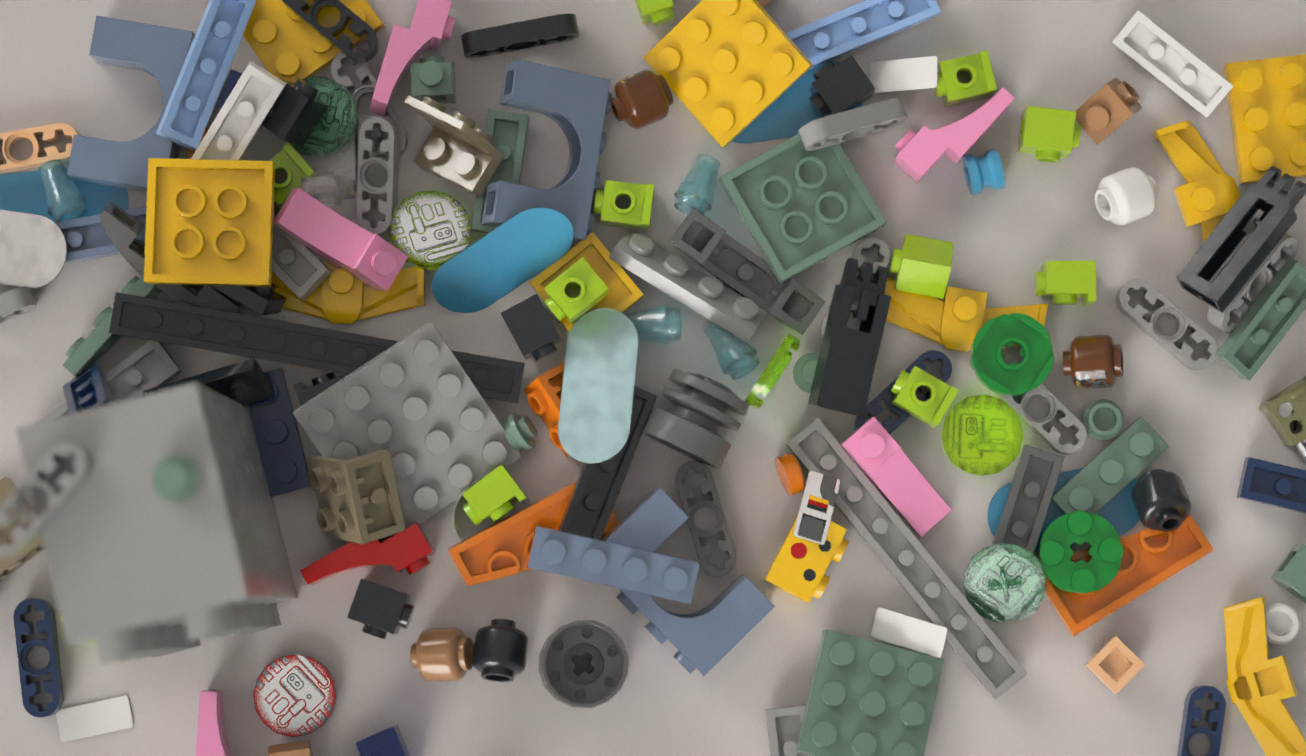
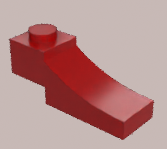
(403, 551)

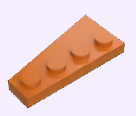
(506, 545)
(1146, 562)

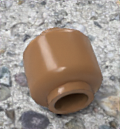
(442, 654)

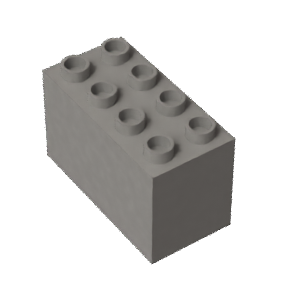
(152, 570)

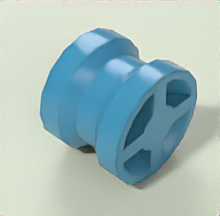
(983, 172)

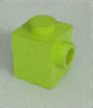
(1048, 133)
(922, 265)
(575, 291)

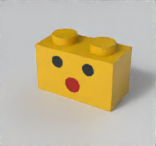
(802, 563)

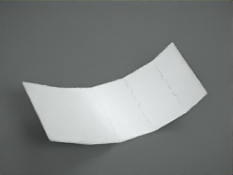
(457, 505)

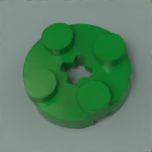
(1006, 331)
(1056, 553)

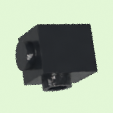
(839, 87)
(295, 112)
(532, 328)
(380, 609)

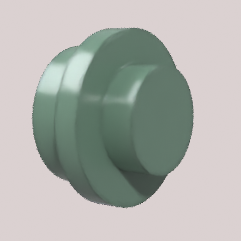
(804, 371)
(1103, 419)
(520, 432)
(176, 478)

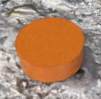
(790, 473)

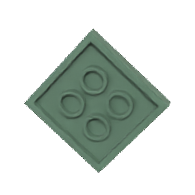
(801, 204)
(868, 699)

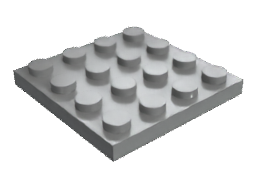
(420, 410)

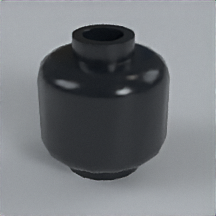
(1160, 499)
(500, 651)

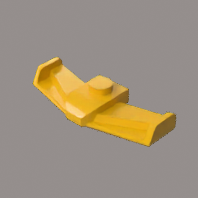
(1207, 189)
(347, 299)
(952, 320)
(1259, 682)

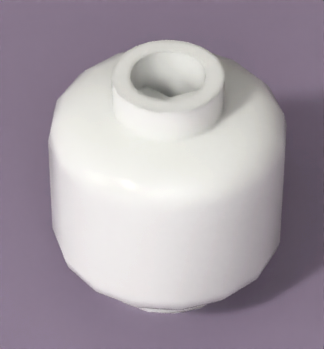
(1126, 196)

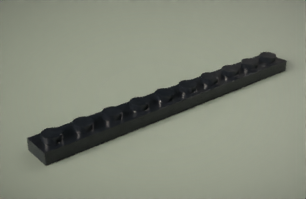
(285, 341)

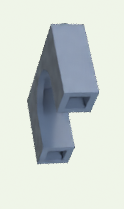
(143, 48)
(579, 107)
(699, 636)

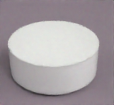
(1282, 623)

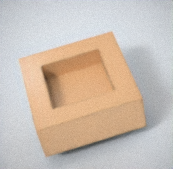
(1114, 664)

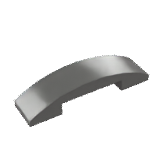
(123, 232)
(745, 272)

